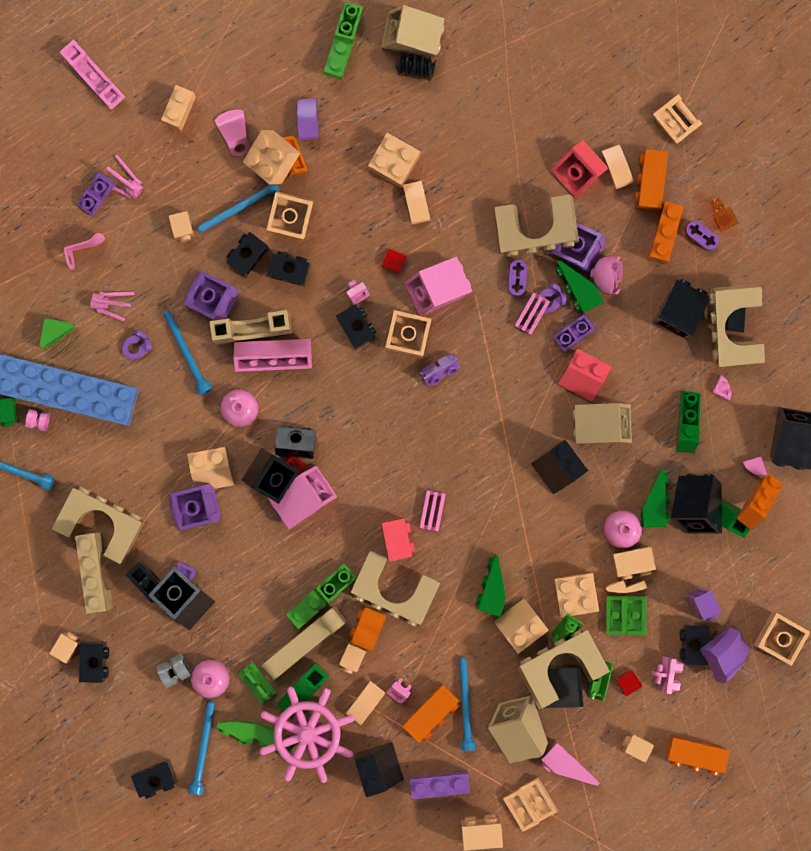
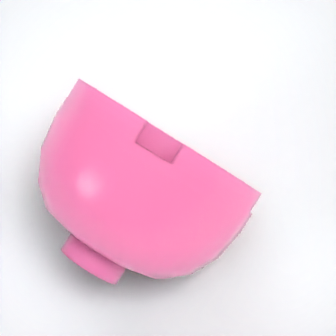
(607, 274)
(239, 408)
(622, 529)
(210, 678)

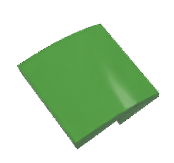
(626, 615)

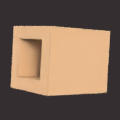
(182, 226)
(65, 647)
(352, 658)
(637, 747)

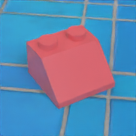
(579, 169)
(584, 375)
(397, 539)

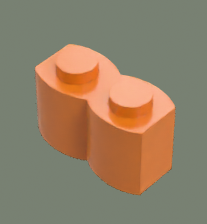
(368, 628)

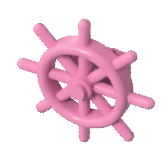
(308, 733)

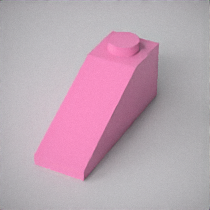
(564, 764)

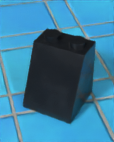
(682, 309)
(792, 439)
(559, 466)
(270, 475)
(698, 504)
(181, 598)
(567, 685)
(378, 769)

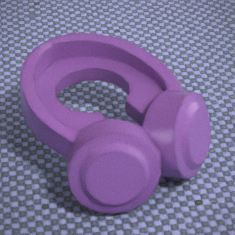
(560, 300)
(146, 346)

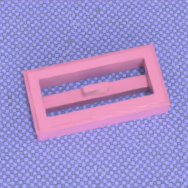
(524, 327)
(429, 526)

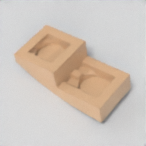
(617, 166)
(416, 202)
(620, 587)
(365, 703)

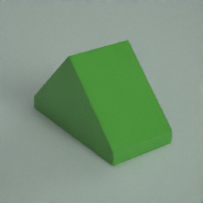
(54, 331)

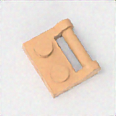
(672, 123)

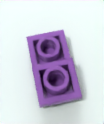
(307, 119)
(96, 193)
(574, 332)

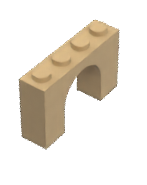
(563, 231)
(724, 302)
(230, 331)
(125, 525)
(95, 594)
(412, 609)
(535, 670)

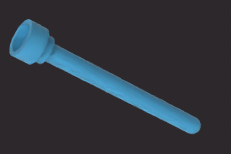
(268, 190)
(202, 384)
(45, 481)
(467, 742)
(196, 786)

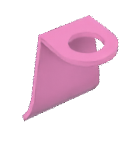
(233, 129)
(96, 239)

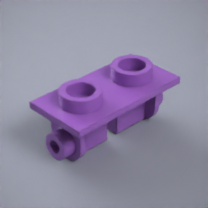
(433, 374)

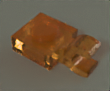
(724, 217)

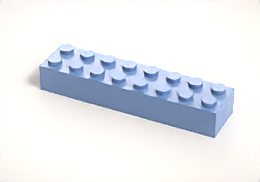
(67, 390)

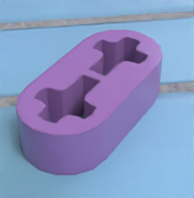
(704, 232)
(522, 277)

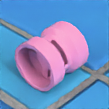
(37, 420)

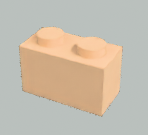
(178, 108)
(633, 562)

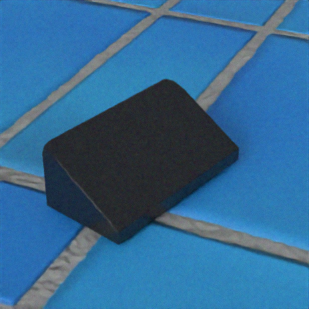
(736, 321)

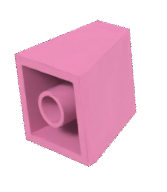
(438, 286)
(304, 497)

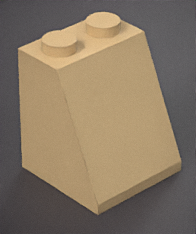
(413, 32)
(602, 423)
(518, 730)

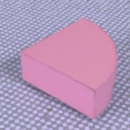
(722, 388)
(755, 466)

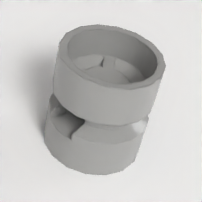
(179, 667)

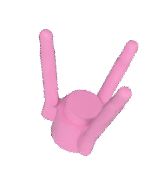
(132, 188)
(102, 301)

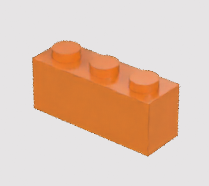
(651, 180)
(665, 233)
(760, 501)
(431, 713)
(697, 755)

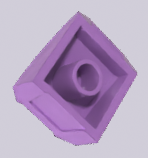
(585, 252)
(211, 297)
(194, 507)
(726, 654)

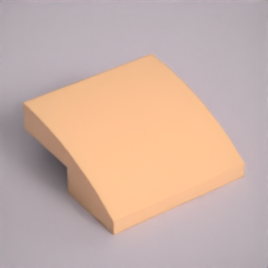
(530, 804)

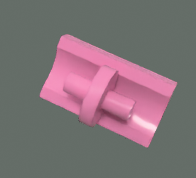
(665, 675)

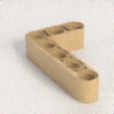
(304, 642)

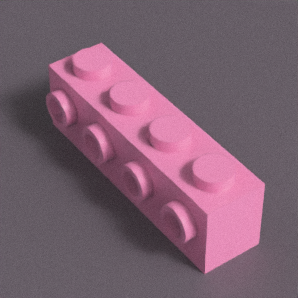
(272, 355)

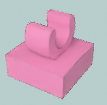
(357, 292)
(398, 692)

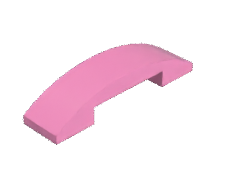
(92, 74)

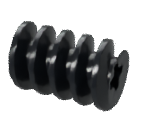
(415, 66)

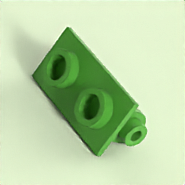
(566, 627)
(257, 683)
(599, 687)

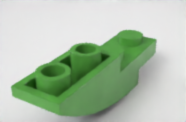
(343, 40)
(320, 596)
(246, 731)

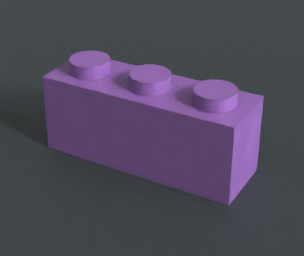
(703, 604)
(439, 784)

